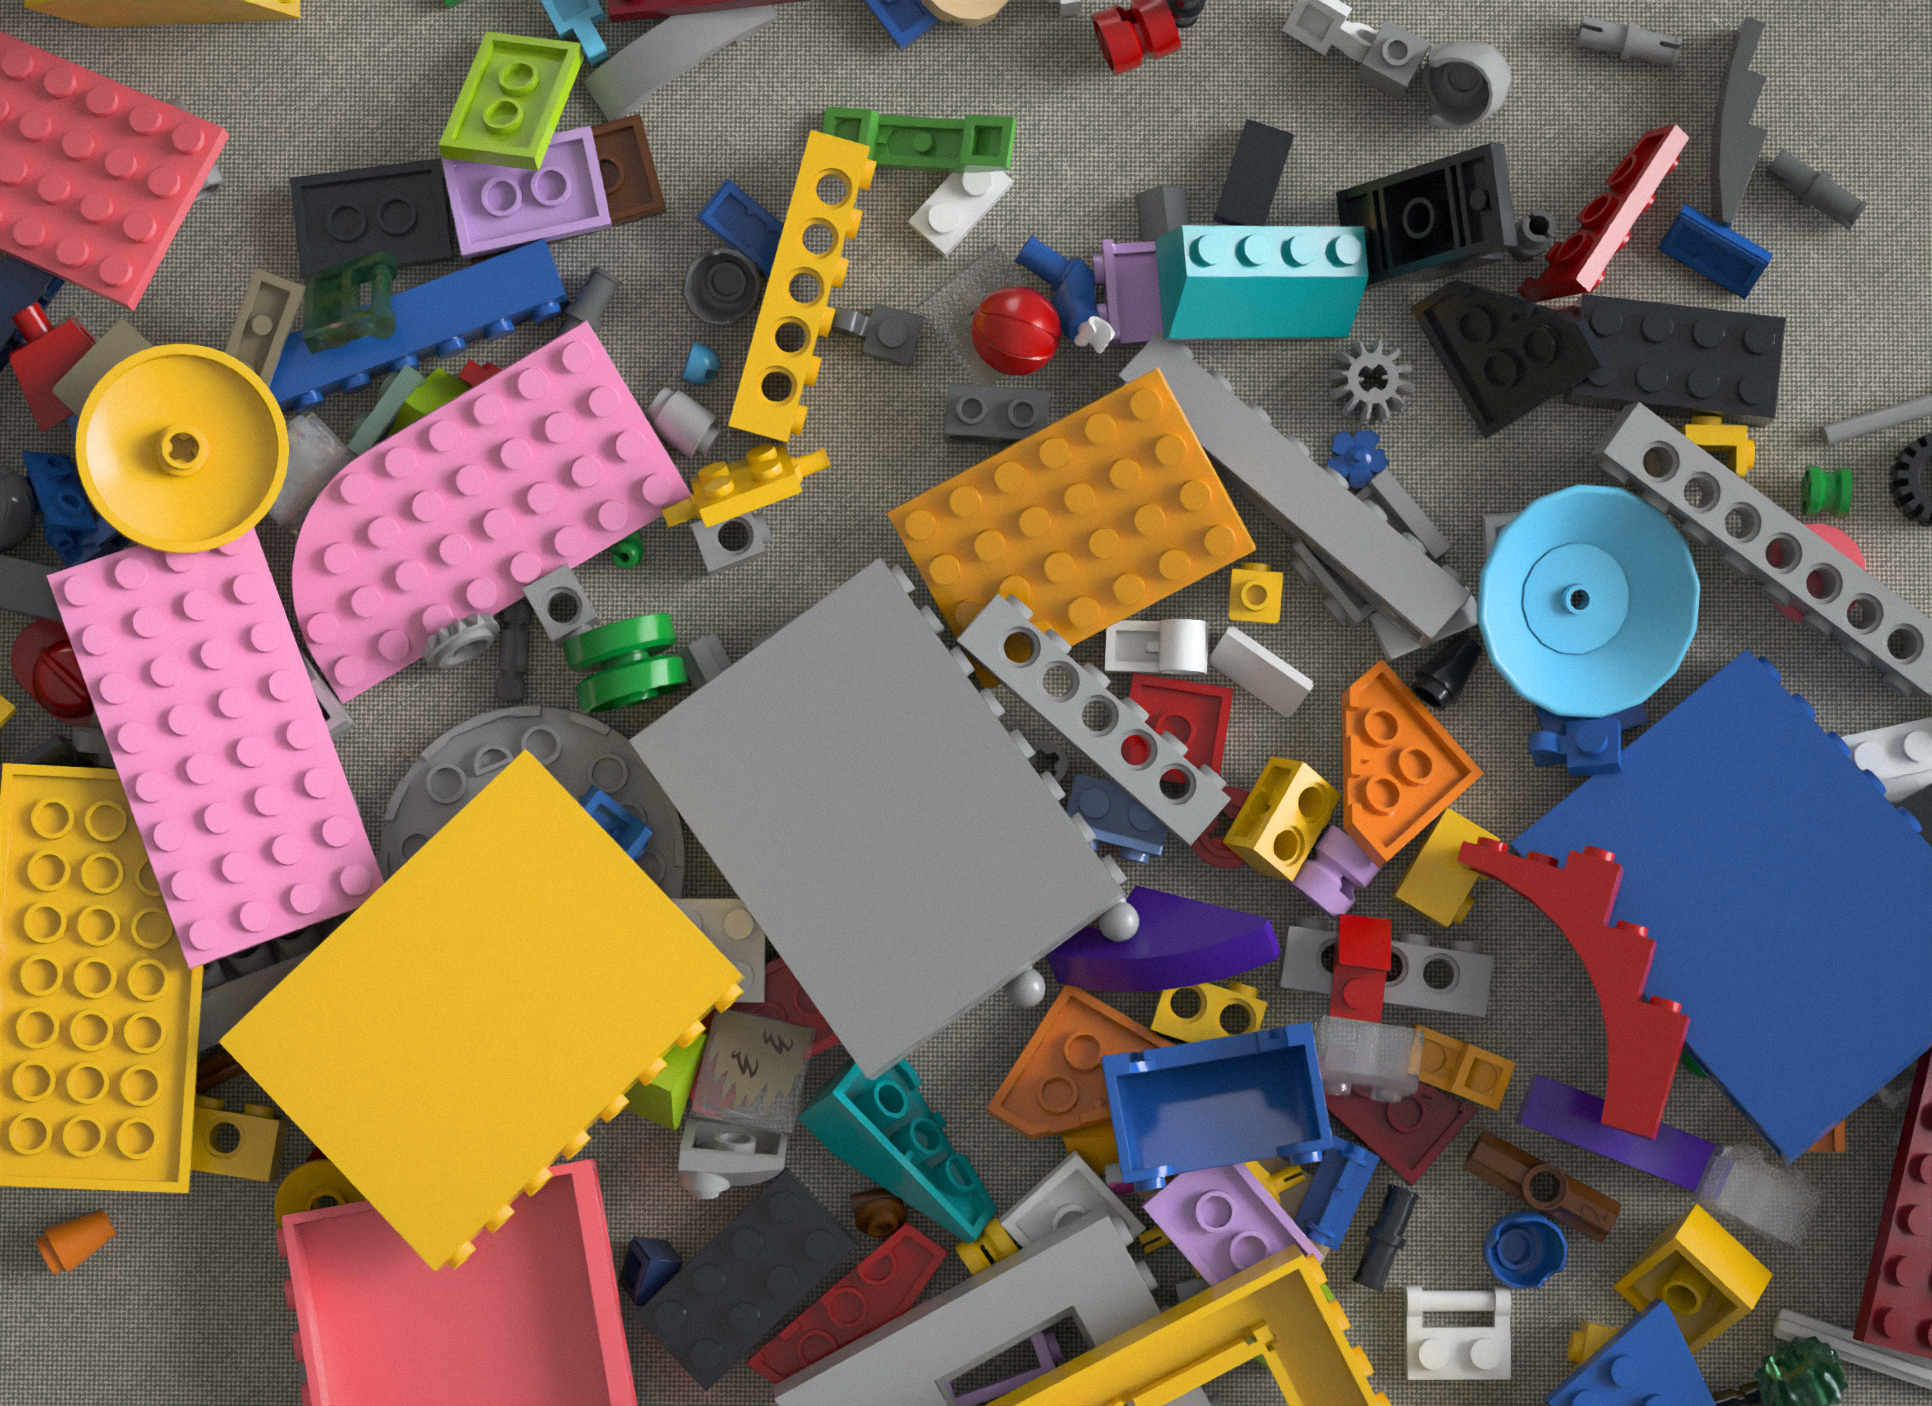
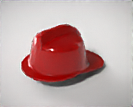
(50, 672)

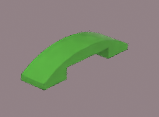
(927, 142)

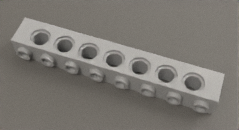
(1762, 521)

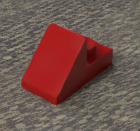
(1360, 968)

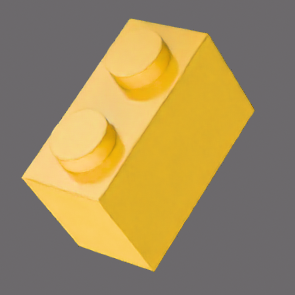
(1434, 880)

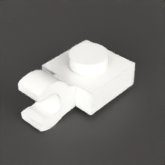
(1325, 24)

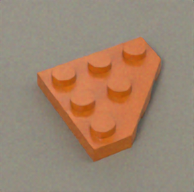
(1395, 764)
(1059, 1073)

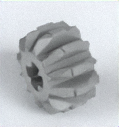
(1375, 399)

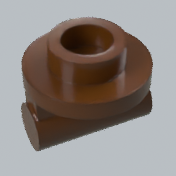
(878, 1212)

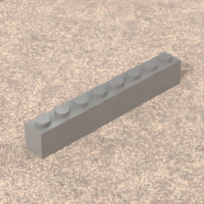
(1307, 500)

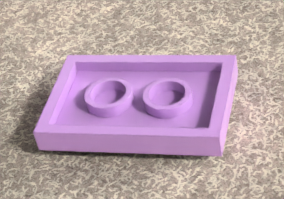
(514, 206)
(1224, 1220)

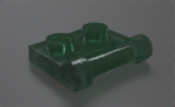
(333, 302)

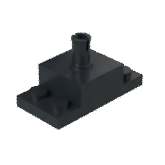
(1434, 217)

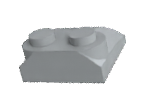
(727, 1155)

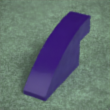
(1174, 947)
(1576, 1121)

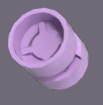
(1334, 873)

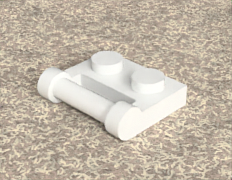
(1457, 1350)

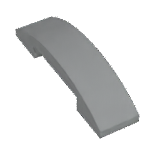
(668, 52)

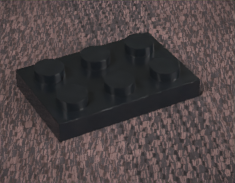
(373, 211)

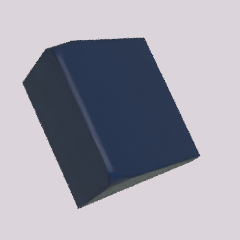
(648, 1268)

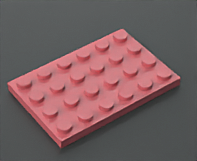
(93, 172)

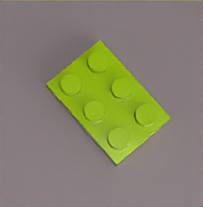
(511, 101)

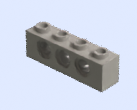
(1462, 995)

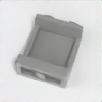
(1403, 515)

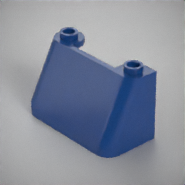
(1216, 1104)

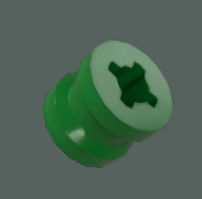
(1826, 492)

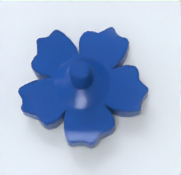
(1357, 457)

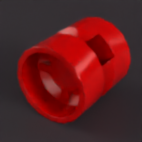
(1135, 33)

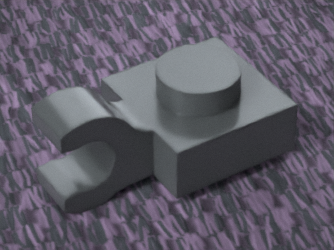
(888, 334)

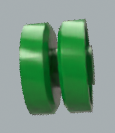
(624, 655)

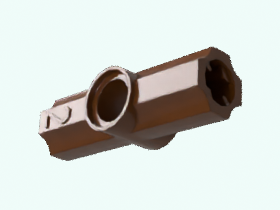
(1571, 1200)

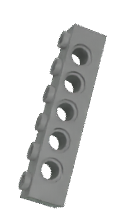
(1183, 816)

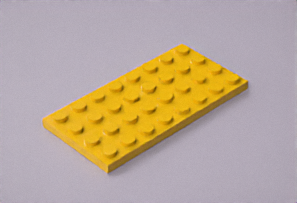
(90, 994)

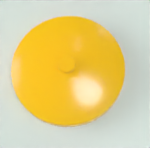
(181, 448)

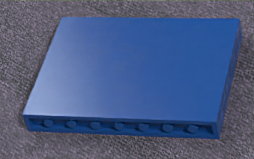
(1775, 900)

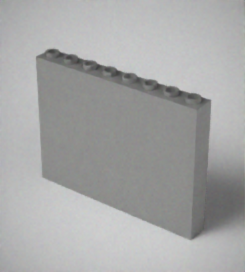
(879, 817)

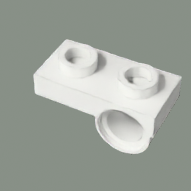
(1157, 647)

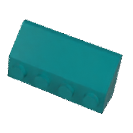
(1260, 281)

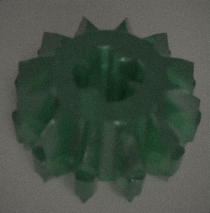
(1801, 1375)

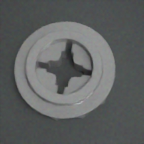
(460, 641)

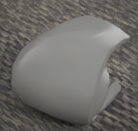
(1465, 83)

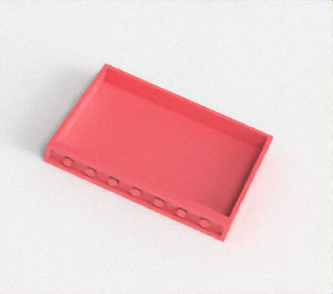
(512, 1326)

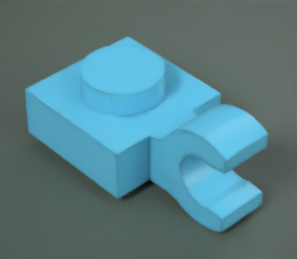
(577, 18)

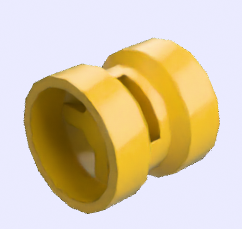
(995, 1240)

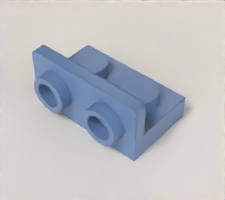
(1116, 819)

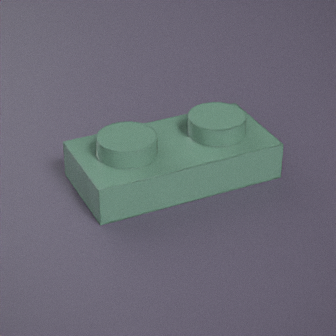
(375, 427)

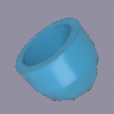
(701, 365)

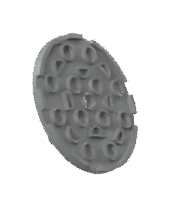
(568, 745)

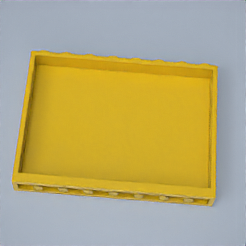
(483, 1012)

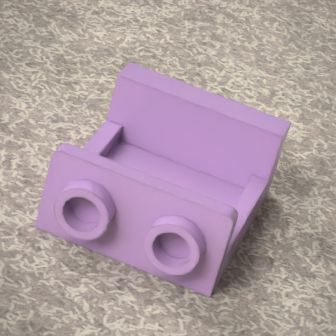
(1130, 291)

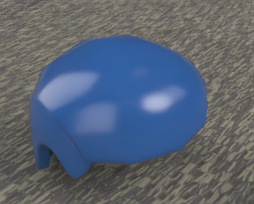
(1524, 1250)

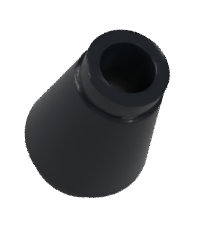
(1446, 674)

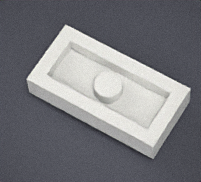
(958, 208)

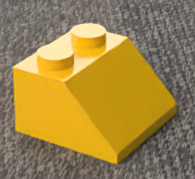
(1699, 1275)

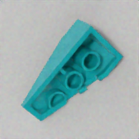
(899, 1144)

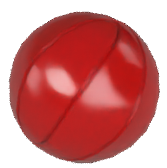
(1016, 330)

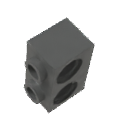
(993, 414)

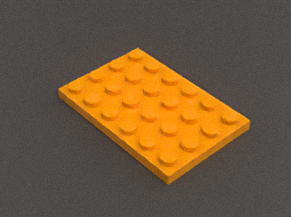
(1077, 520)

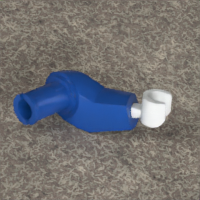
(1072, 293)

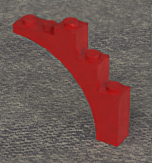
(1579, 900)

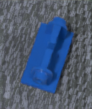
(58, 498)
(1335, 1192)

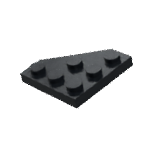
(1506, 351)

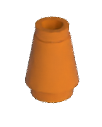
(74, 1240)

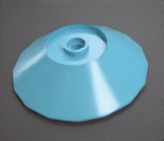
(1633, 609)

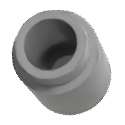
(683, 423)

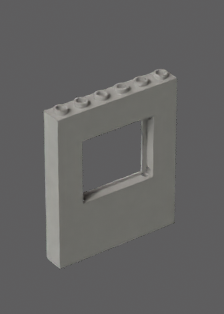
(1068, 1272)

